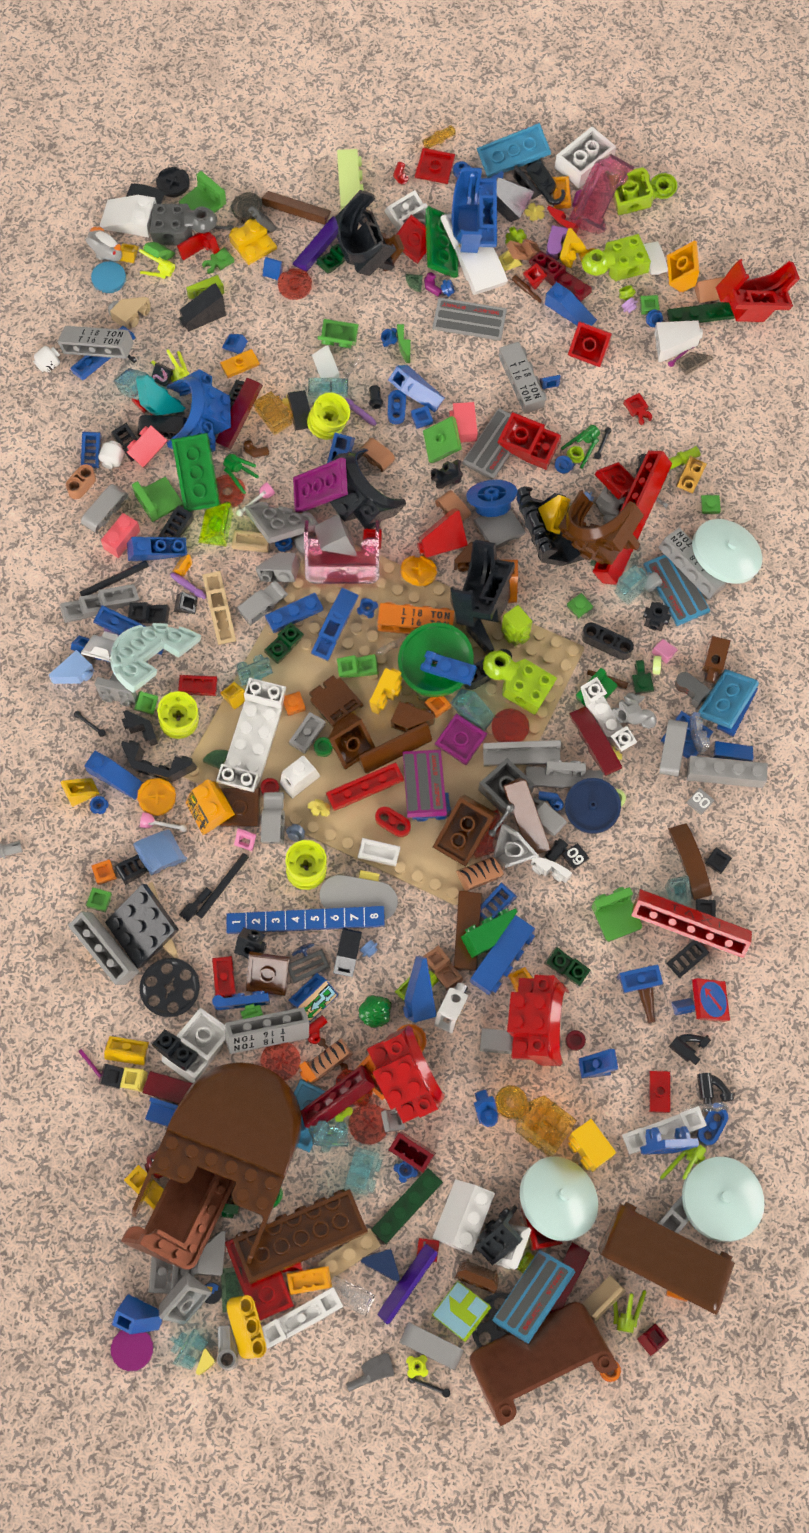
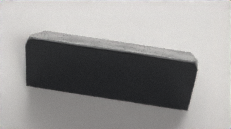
(524, 181)

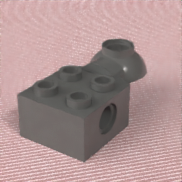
(174, 222)

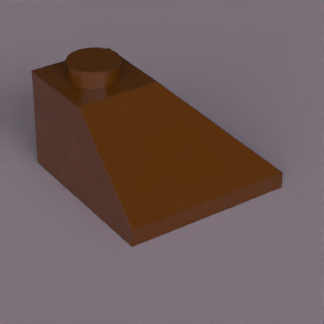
(350, 740)

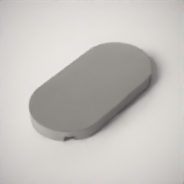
(350, 891)

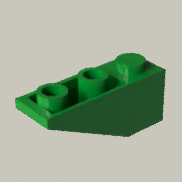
(486, 936)

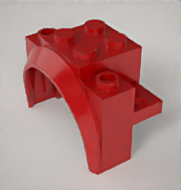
(758, 297)
(536, 1019)
(405, 1075)

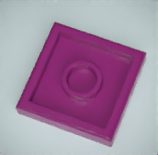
(461, 739)

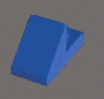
(598, 1064)

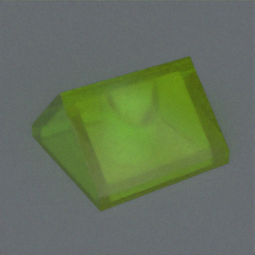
(216, 525)

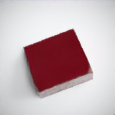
(653, 1339)

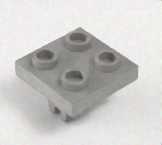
(114, 690)

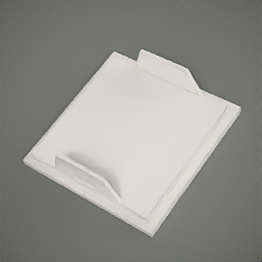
(100, 646)

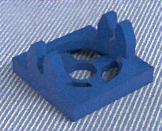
(656, 1145)

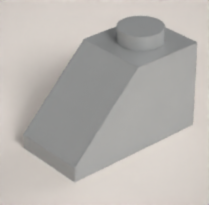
(212, 1257)

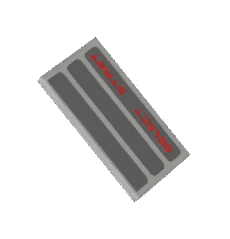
(469, 319)
(486, 454)

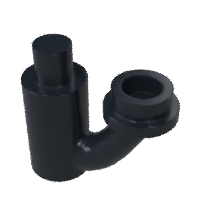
(680, 1046)
(706, 1092)

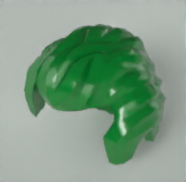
(375, 1011)

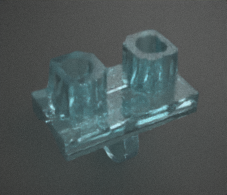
(256, 670)
(328, 1136)
(194, 1340)

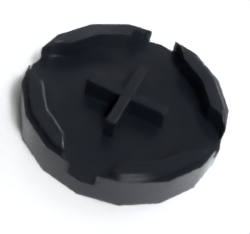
(173, 181)

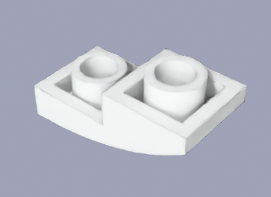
(658, 262)
(544, 866)

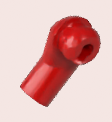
(399, 175)
(314, 1029)

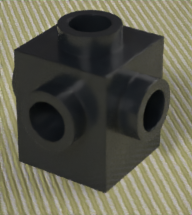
(656, 616)
(250, 941)

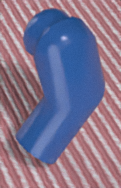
(553, 799)

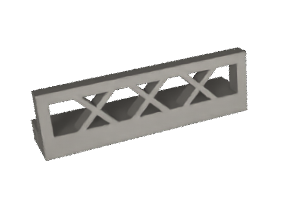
(521, 752)

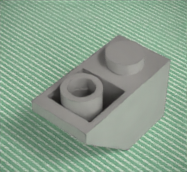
(280, 567)

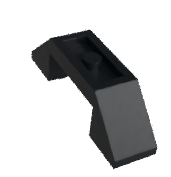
(179, 767)

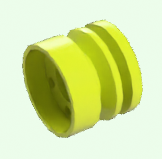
(328, 415)
(177, 704)
(309, 854)

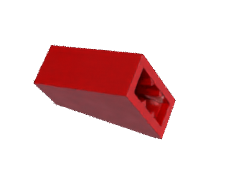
(443, 536)

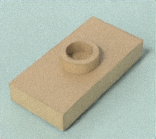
(249, 541)

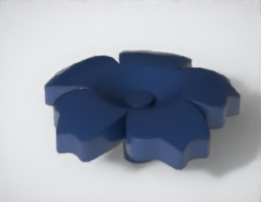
(302, 949)

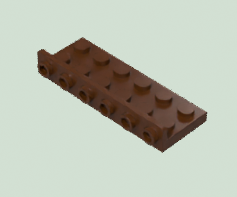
(301, 1235)

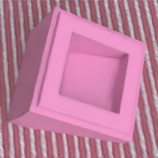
(664, 650)

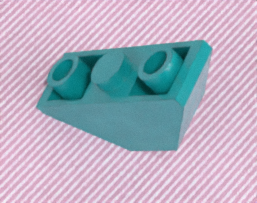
(156, 398)

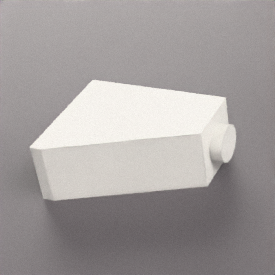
(676, 337)

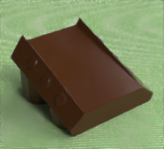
(478, 1276)

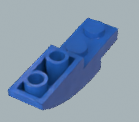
(334, 624)

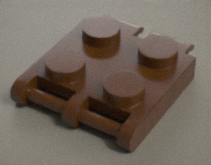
(334, 700)

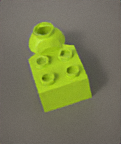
(640, 191)
(621, 257)
(524, 681)

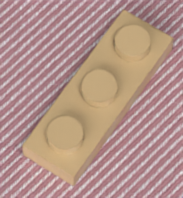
(350, 1254)

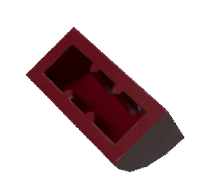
(412, 1151)

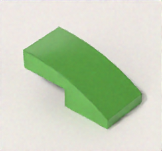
(158, 250)
(404, 344)
(357, 667)

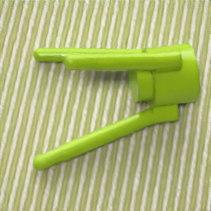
(694, 1155)
(627, 1322)

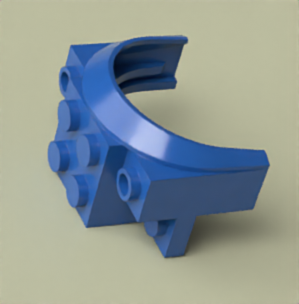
(474, 217)
(209, 407)

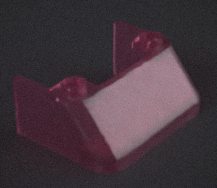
(598, 192)
(337, 568)

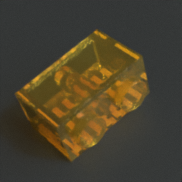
(273, 412)

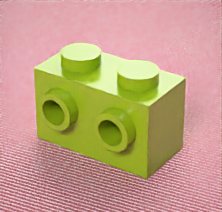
(516, 626)

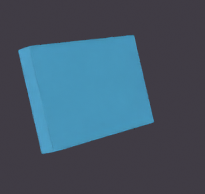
(728, 698)
(305, 1095)

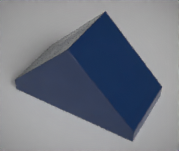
(383, 1263)

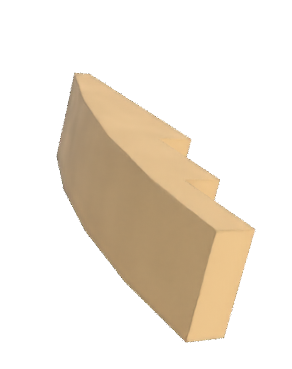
(219, 608)

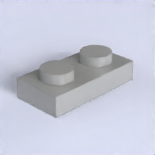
(307, 732)

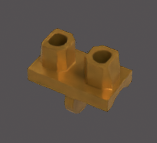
(691, 474)

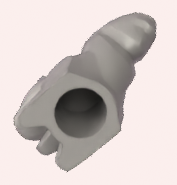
(609, 505)
(631, 712)

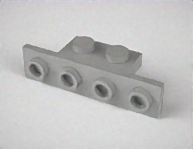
(560, 774)

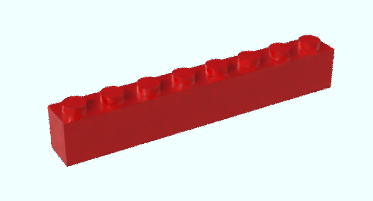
(644, 494)

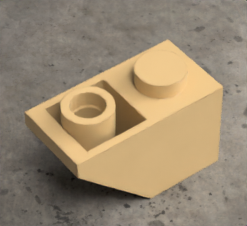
(126, 311)

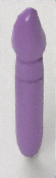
(360, 412)
(189, 586)

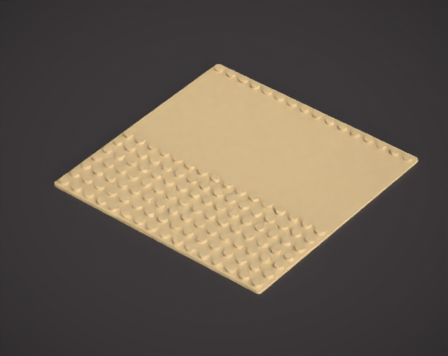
(301, 671)

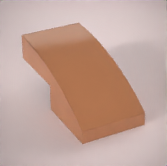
(523, 250)
(442, 968)

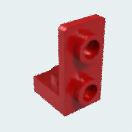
(196, 244)

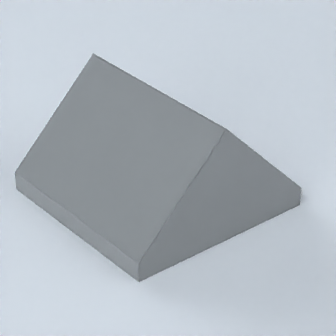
(335, 536)
(183, 1300)

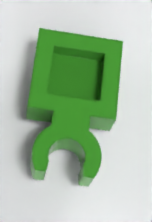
(220, 260)

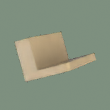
(603, 1297)

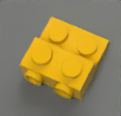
(252, 241)
(387, 687)

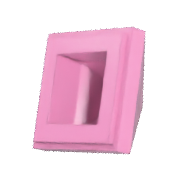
(245, 834)

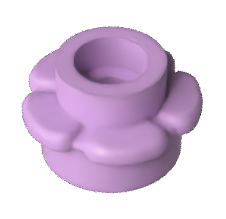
(629, 305)

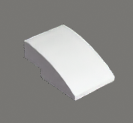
(404, 207)
(482, 269)
(204, 1036)

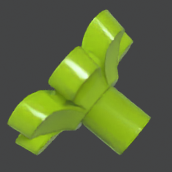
(514, 235)

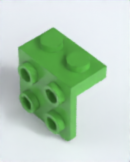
(339, 332)
(615, 913)

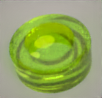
(525, 1262)

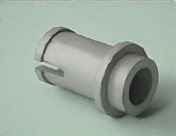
(10, 849)

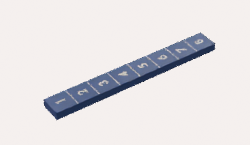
(306, 919)

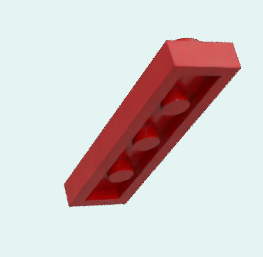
(364, 786)

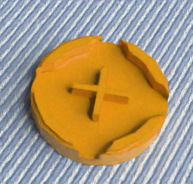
(418, 570)
(156, 796)

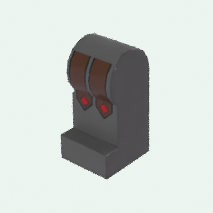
(692, 687)

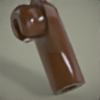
(253, 451)

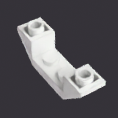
(594, 699)

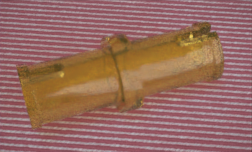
(439, 137)

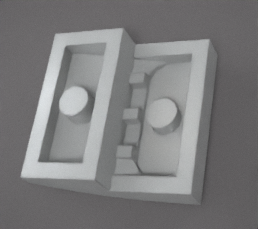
(500, 528)
(159, 1276)

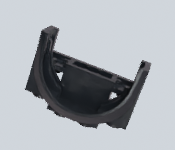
(366, 245)
(363, 499)
(485, 587)

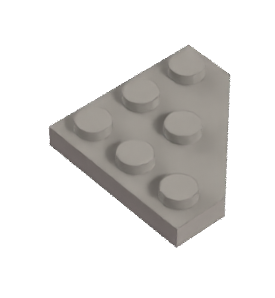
(278, 522)

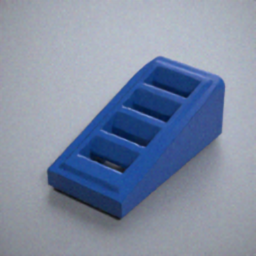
(91, 436)
(502, 887)

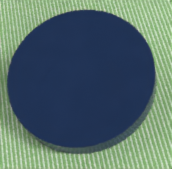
(592, 805)

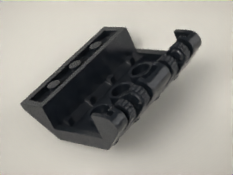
(551, 547)

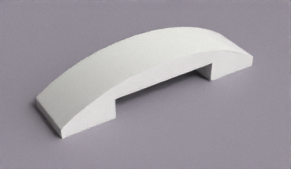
(691, 1118)
(301, 1318)

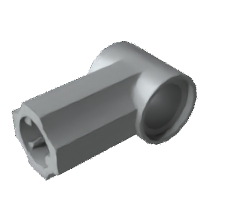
(226, 1346)

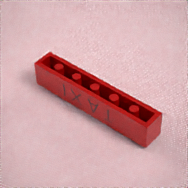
(692, 923)

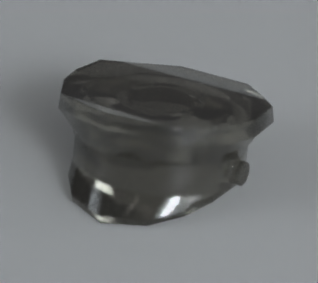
(243, 203)

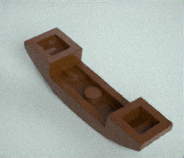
(691, 861)

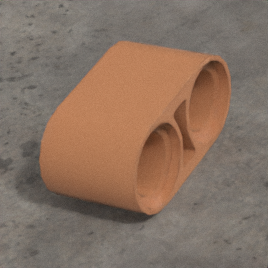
(378, 454)
(78, 481)
(450, 501)

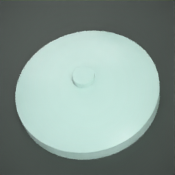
(727, 551)
(558, 1198)
(723, 1199)

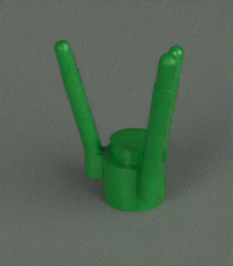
(588, 435)
(234, 464)

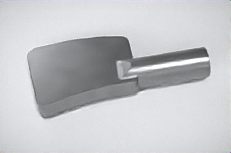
(373, 1370)

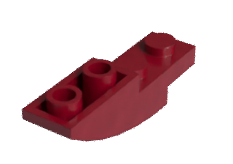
(557, 273)

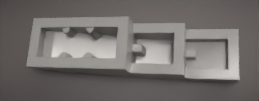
(89, 605)

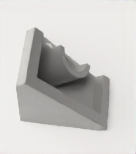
(512, 848)

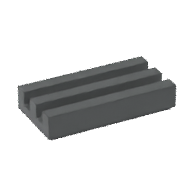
(262, 219)
(318, 953)

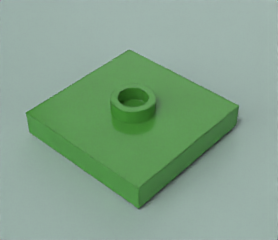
(442, 439)

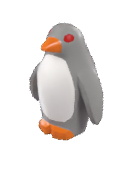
(103, 245)

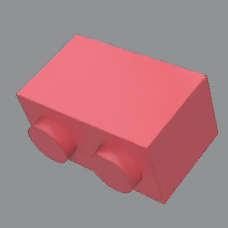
(465, 421)
(146, 446)
(119, 534)

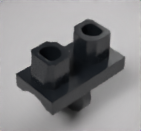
(447, 474)

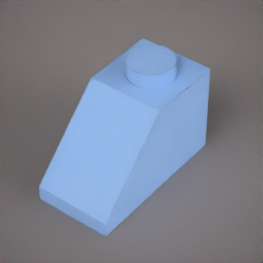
(72, 670)

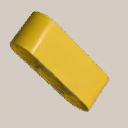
(246, 1327)

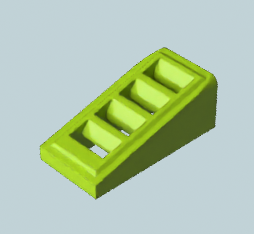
(196, 289)

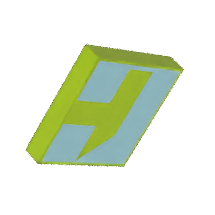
(461, 1311)

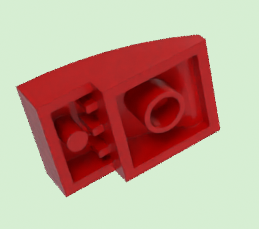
(529, 440)

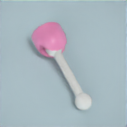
(265, 491)
(148, 821)

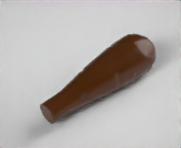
(647, 1000)

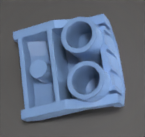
(159, 851)

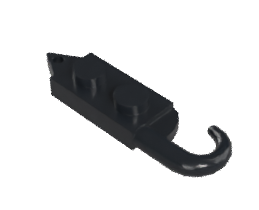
(544, 181)

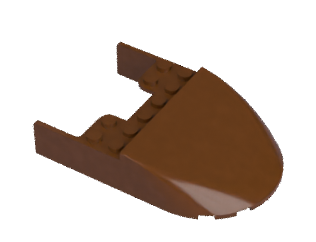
(236, 1125)

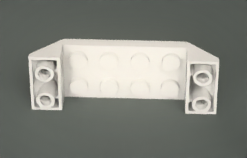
(253, 735)

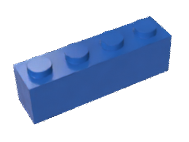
(502, 955)

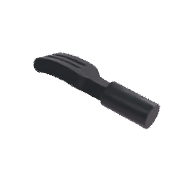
(192, 908)

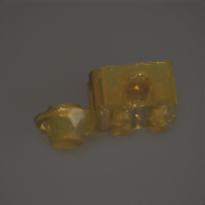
(537, 1121)

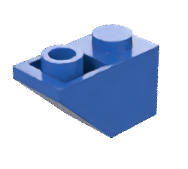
(136, 1316)

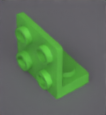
(205, 194)
(157, 498)

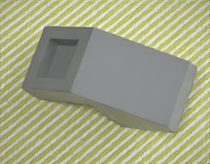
(550, 819)

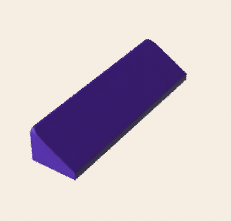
(317, 245)
(407, 1283)

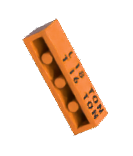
(408, 617)

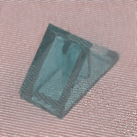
(679, 890)

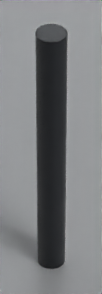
(115, 578)
(222, 885)

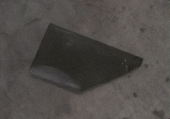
(692, 361)

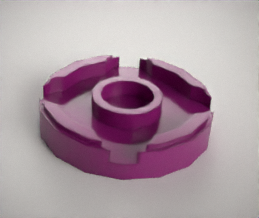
(132, 1351)

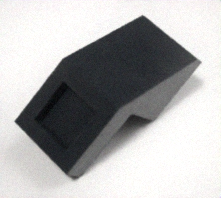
(137, 723)
(347, 952)

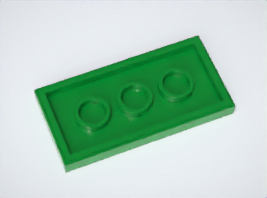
(440, 251)
(196, 472)

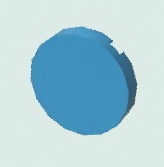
(108, 277)

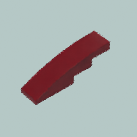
(595, 740)

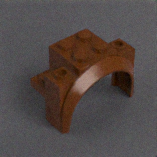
(604, 541)

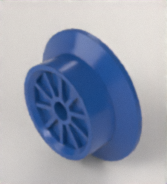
(492, 497)

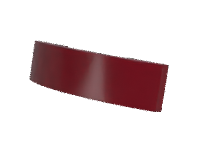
(576, 1259)

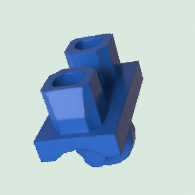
(486, 1109)

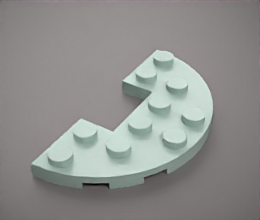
(140, 644)

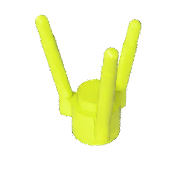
(165, 267)
(178, 372)

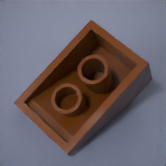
(464, 830)

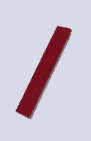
(240, 412)
(165, 1087)
(338, 1097)

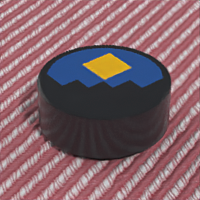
(216, 1294)

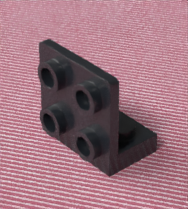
(498, 1237)

